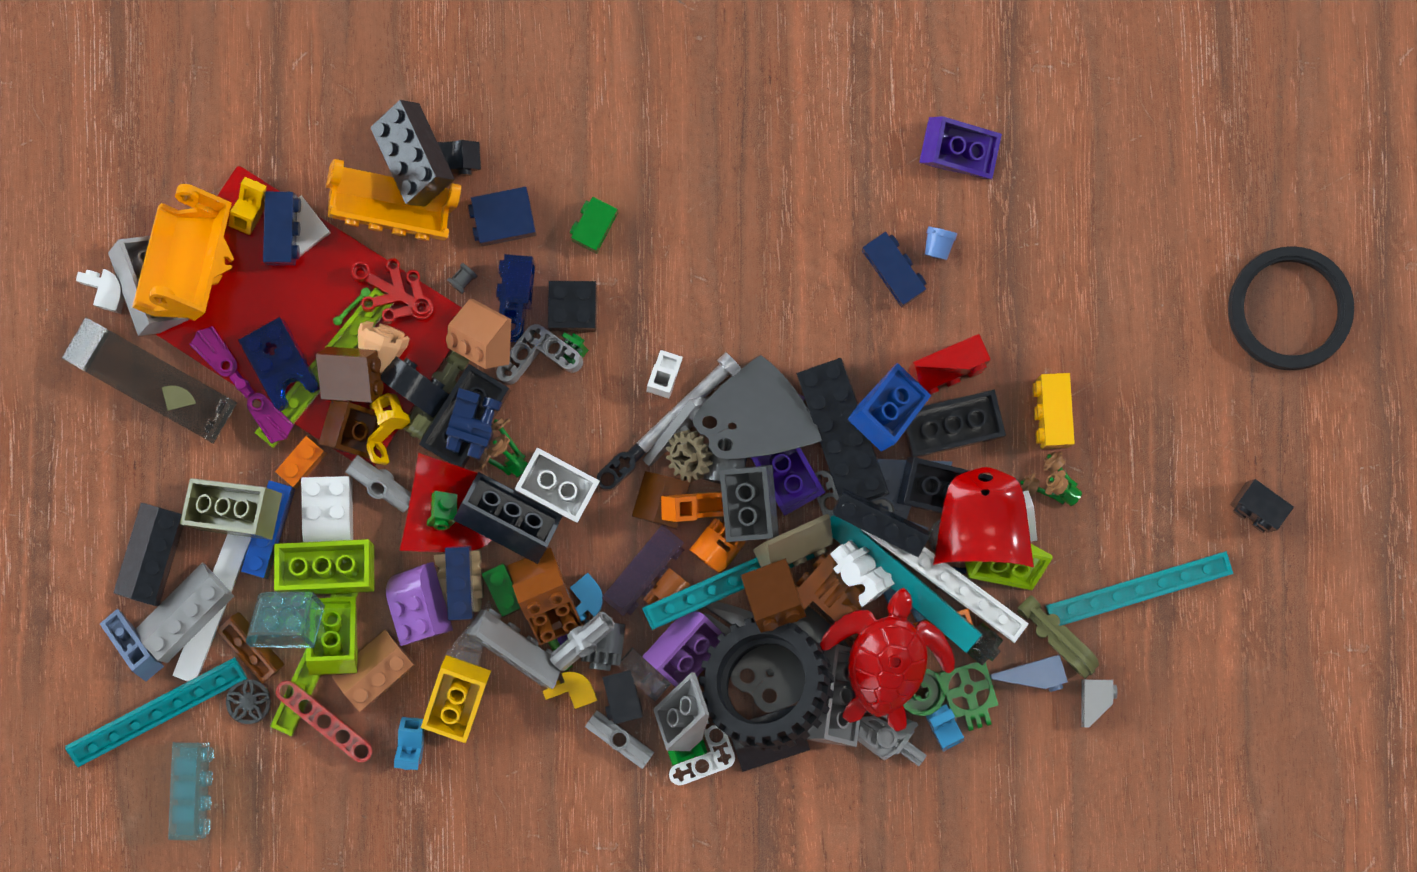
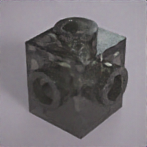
(986, 646)

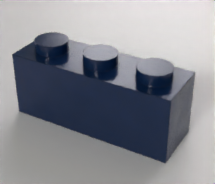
(281, 228)
(894, 268)
(459, 583)

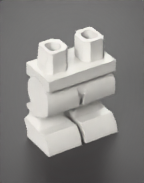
(860, 568)

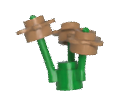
(1059, 485)

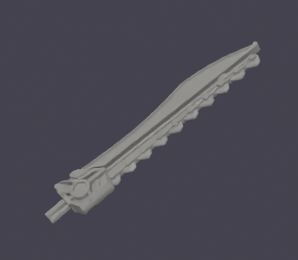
(873, 731)

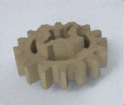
(689, 455)

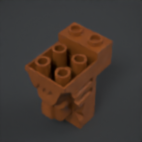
(829, 592)
(544, 597)

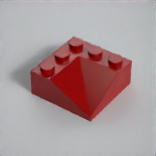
(951, 364)

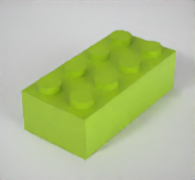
(324, 567)

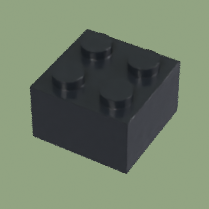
(572, 306)
(1261, 506)

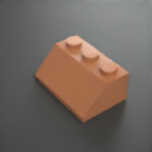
(480, 335)
(378, 669)

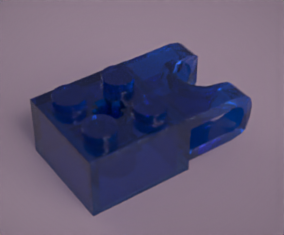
(516, 290)
(283, 367)

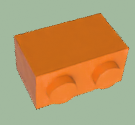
(301, 462)

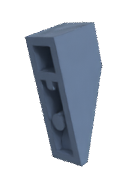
(129, 645)
(1038, 674)

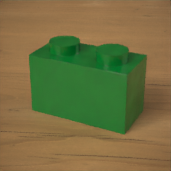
(594, 224)
(500, 586)

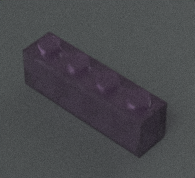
(643, 570)

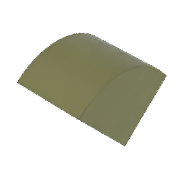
(177, 397)

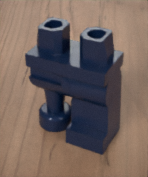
(468, 429)

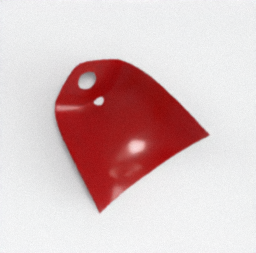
(440, 476)
(981, 525)

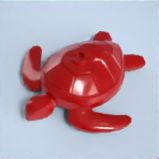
(887, 658)

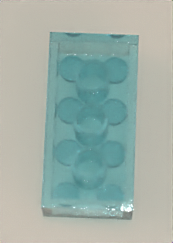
(190, 790)

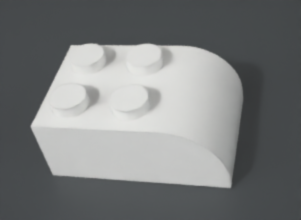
(557, 485)
(327, 508)

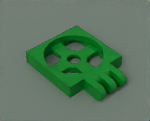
(975, 711)

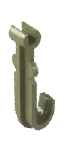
(420, 420)
(1060, 638)

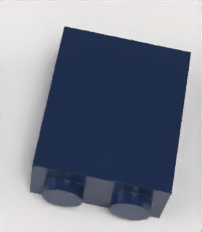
(502, 216)

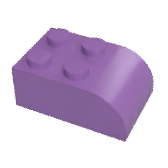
(417, 604)
(683, 647)

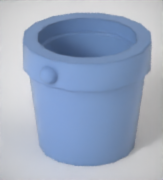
(939, 242)

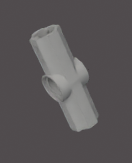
(371, 477)
(582, 641)
(633, 748)

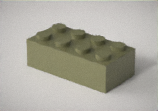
(231, 508)

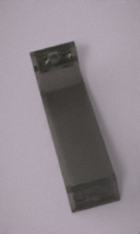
(144, 375)

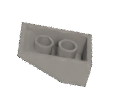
(682, 715)

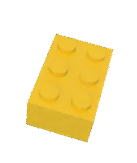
(1053, 411)
(455, 699)

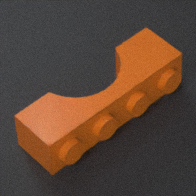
(691, 506)

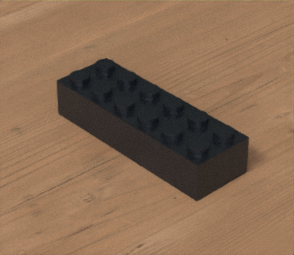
(846, 449)

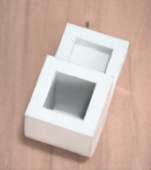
(109, 293)
(664, 374)

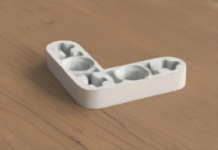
(710, 757)

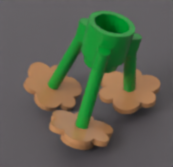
(514, 462)

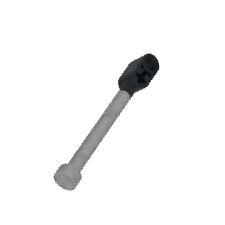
(726, 367)

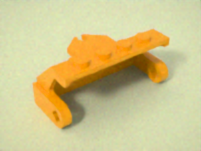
(377, 202)
(184, 256)

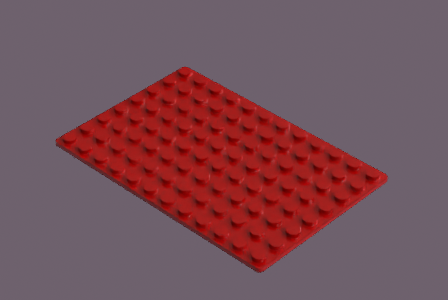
(307, 301)

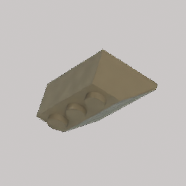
(797, 543)

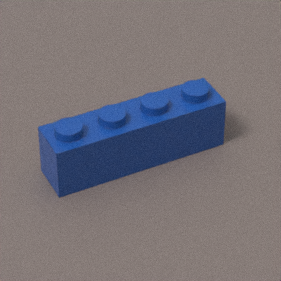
(261, 551)

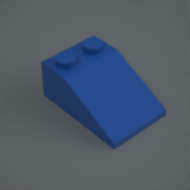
(889, 408)

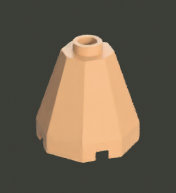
(385, 339)

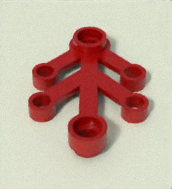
(394, 292)

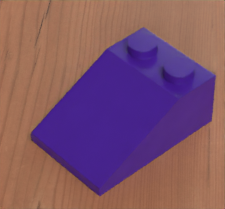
(960, 147)
(793, 479)

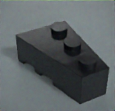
(622, 697)

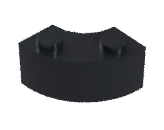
(462, 156)
(414, 386)

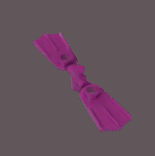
(215, 353)

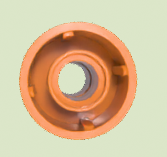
(713, 548)

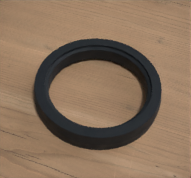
(1325, 267)

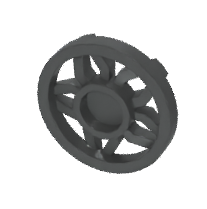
(248, 701)

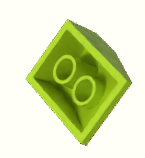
(1009, 573)
(336, 639)

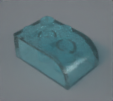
(285, 620)

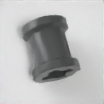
(462, 278)

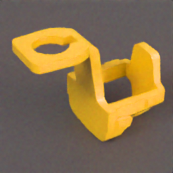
(388, 422)

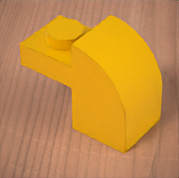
(248, 207)
(577, 685)

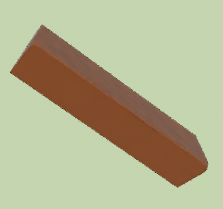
(259, 660)

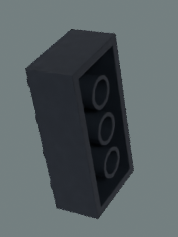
(412, 153)
(471, 380)
(955, 424)
(927, 482)

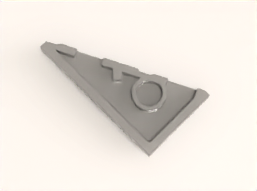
(681, 422)

